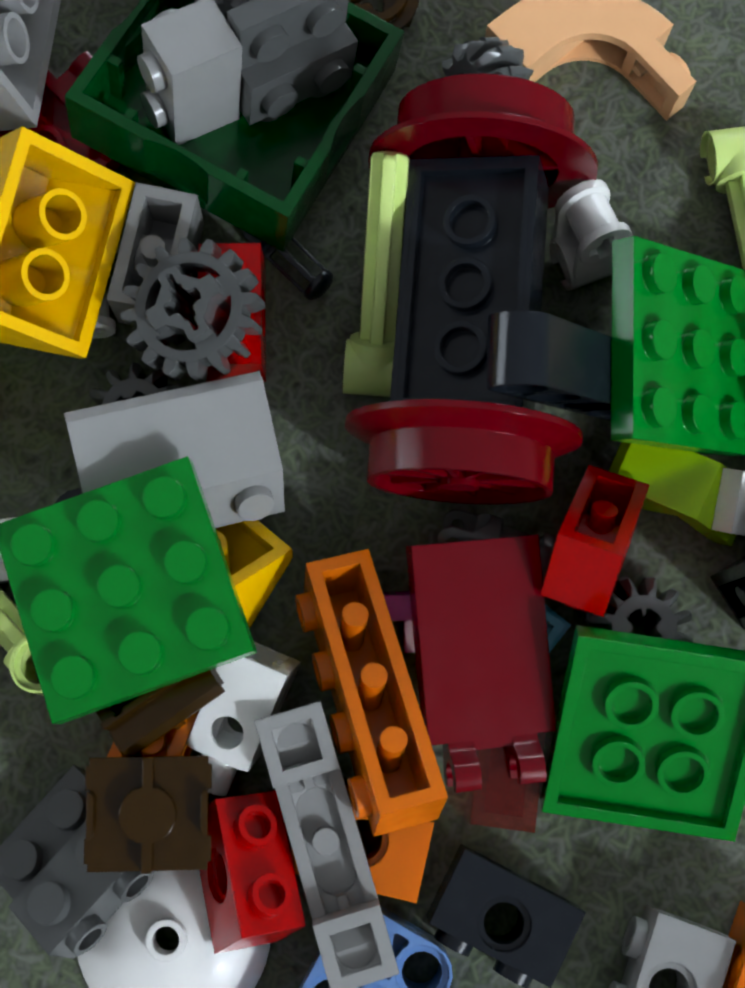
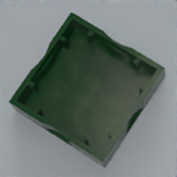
(244, 173)

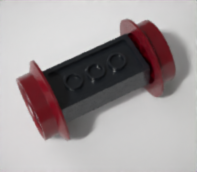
(479, 189)

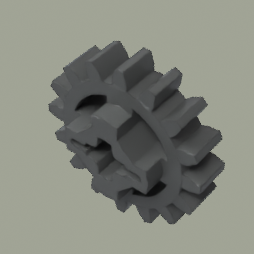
(164, 310)

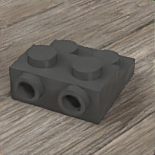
(291, 53)
(48, 876)

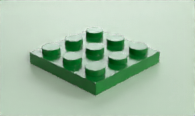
(677, 349)
(123, 590)
(650, 735)

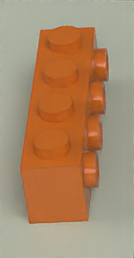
(373, 694)

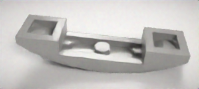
(327, 847)

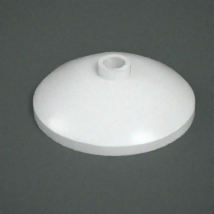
(133, 959)

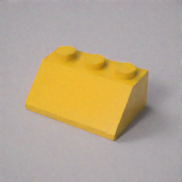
(55, 242)

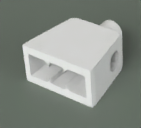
(253, 691)

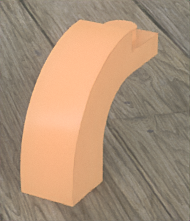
(610, 32)

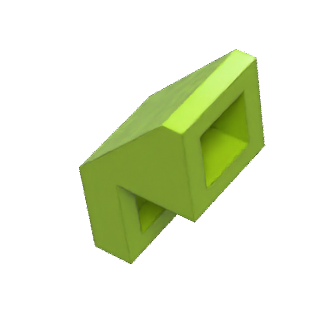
(679, 484)

